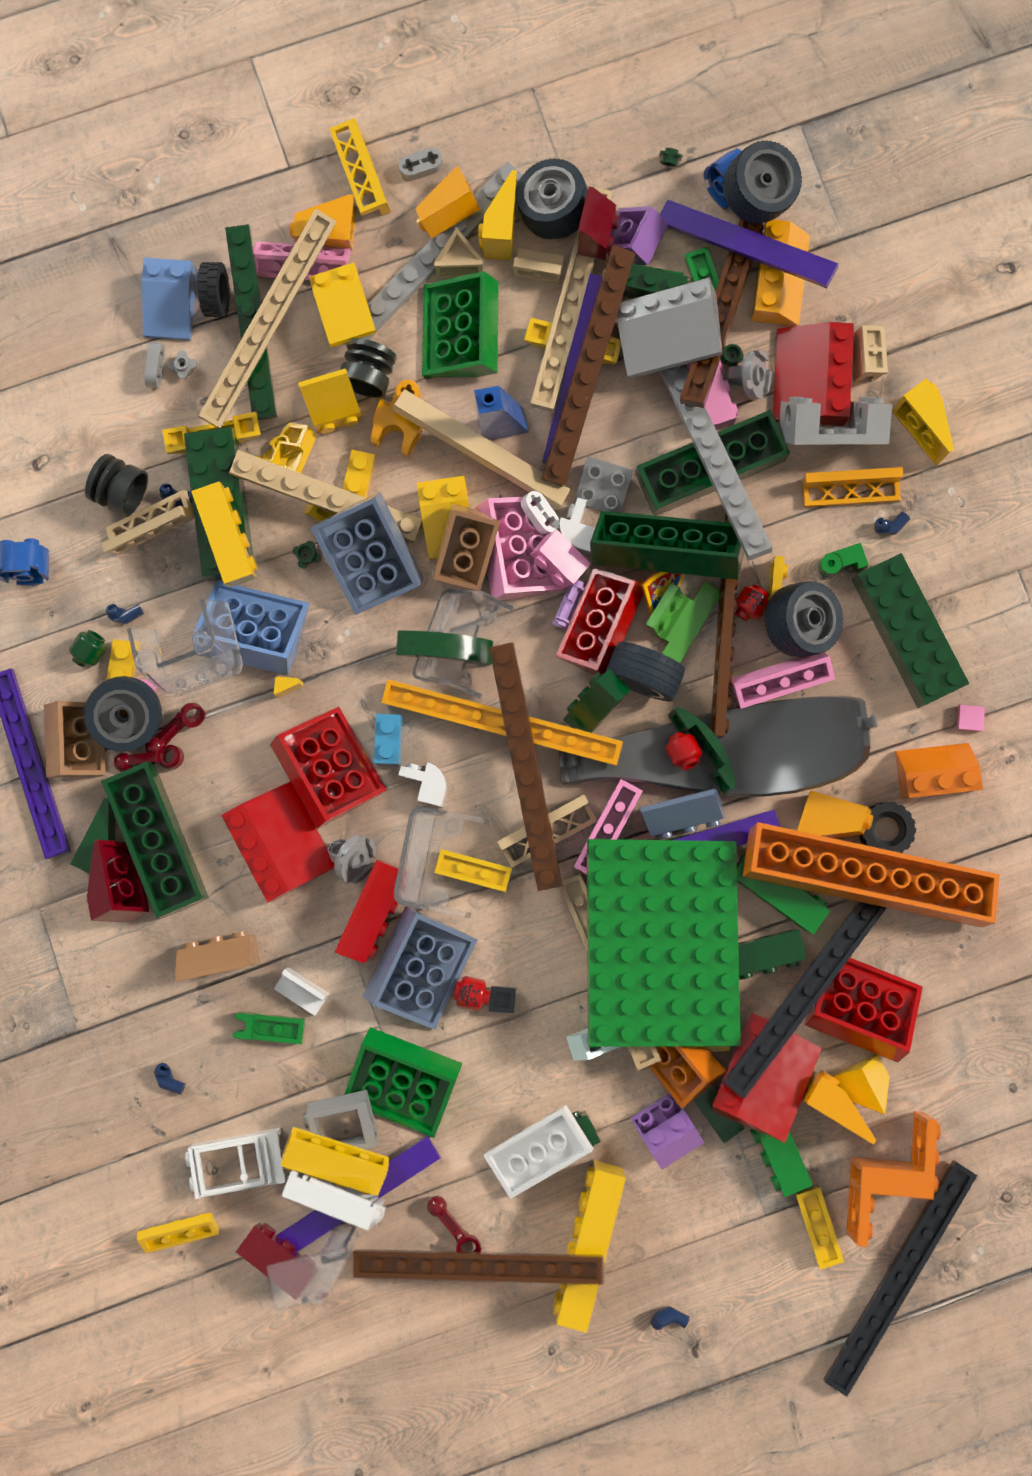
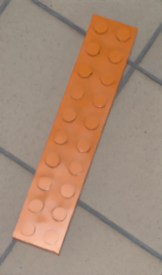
(871, 875)

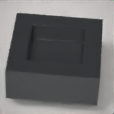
(502, 999)

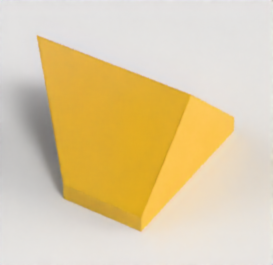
(866, 1083)

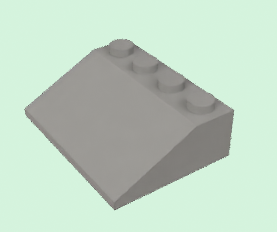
(669, 328)

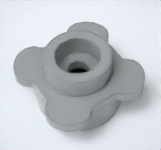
(187, 369)

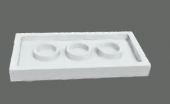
(538, 1151)

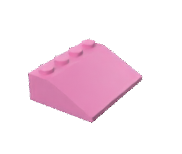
(511, 566)

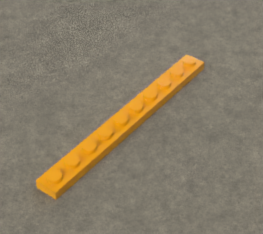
(491, 720)

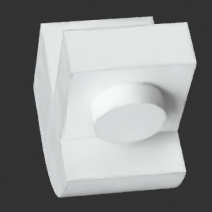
(575, 532)
(433, 785)

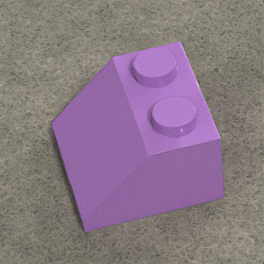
(639, 232)

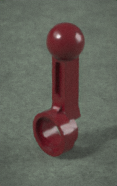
(175, 726)
(125, 761)
(438, 1208)

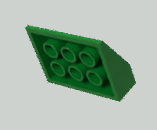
(460, 327)
(404, 1081)

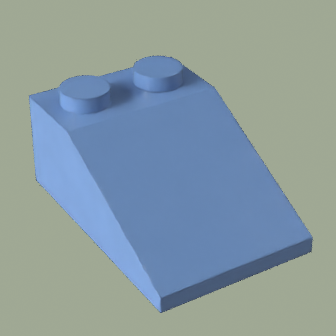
(168, 298)

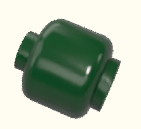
(87, 648)

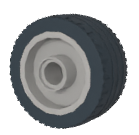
(551, 198)

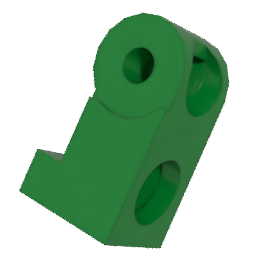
(842, 559)

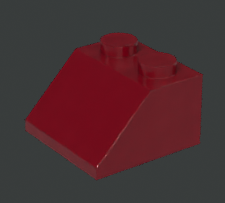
(597, 225)

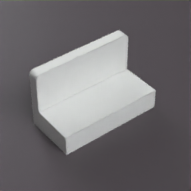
(301, 991)

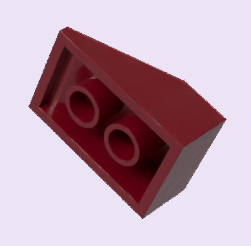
(114, 884)

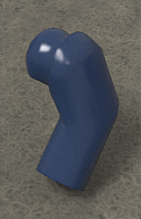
(166, 490)
(887, 527)
(122, 615)
(166, 1081)
(667, 1316)

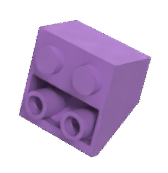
(667, 1131)

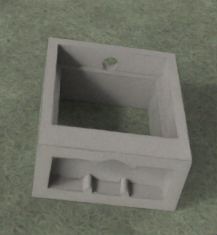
(345, 1103)

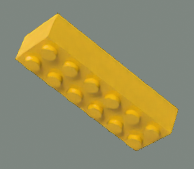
(591, 1237)

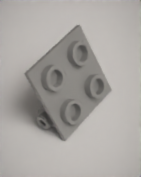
(603, 485)

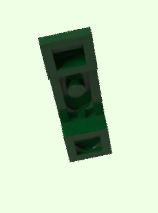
(443, 646)
(710, 744)
(722, 1125)

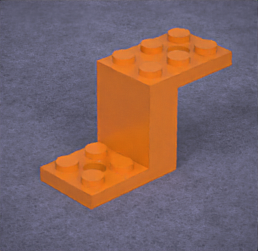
(893, 1177)

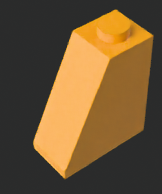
(447, 204)
(341, 210)
(834, 817)

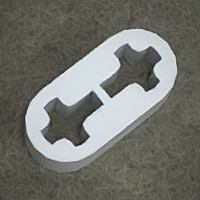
(540, 512)

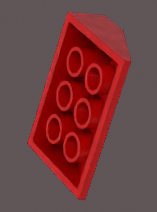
(816, 365)
(327, 767)
(278, 841)
(868, 1010)
(778, 1092)

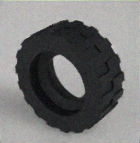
(213, 289)
(903, 819)

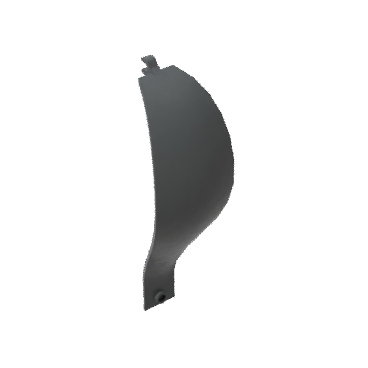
(770, 745)

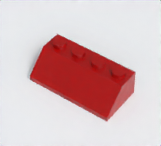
(600, 621)
(370, 914)

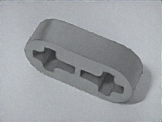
(420, 164)
(154, 365)

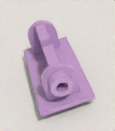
(569, 605)

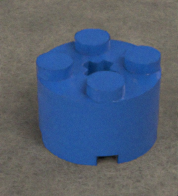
(715, 175)
(24, 562)

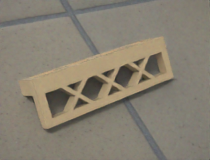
(152, 527)
(554, 816)

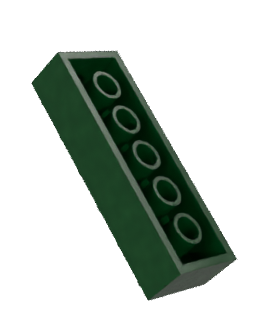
(209, 461)
(680, 474)
(666, 545)
(909, 630)
(155, 839)

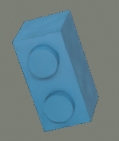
(388, 740)

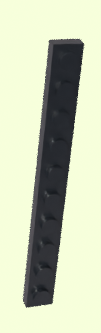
(801, 998)
(899, 1278)

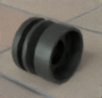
(368, 367)
(116, 485)

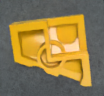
(291, 447)

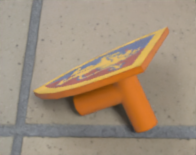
(656, 587)

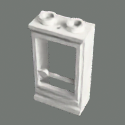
(268, 1157)
(335, 1201)

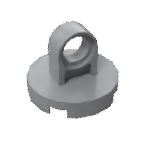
(752, 374)
(353, 858)

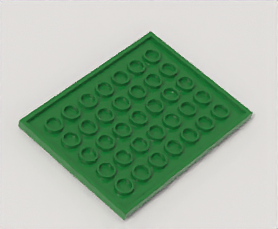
(662, 943)

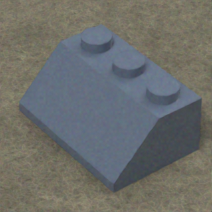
(684, 813)

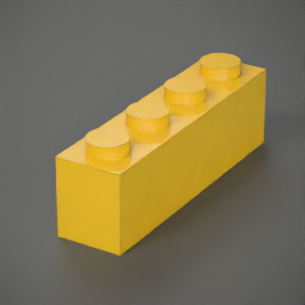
(224, 534)
(335, 1161)

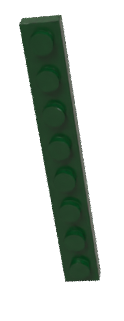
(247, 304)

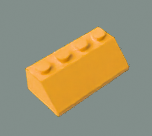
(776, 292)

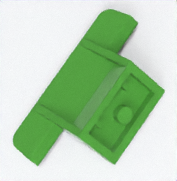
(680, 618)

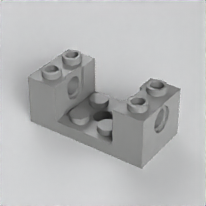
(867, 423)

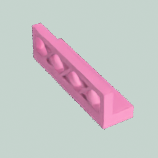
(272, 256)

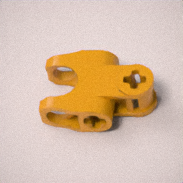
(388, 420)

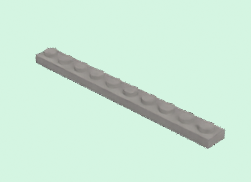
(422, 265)
(719, 468)

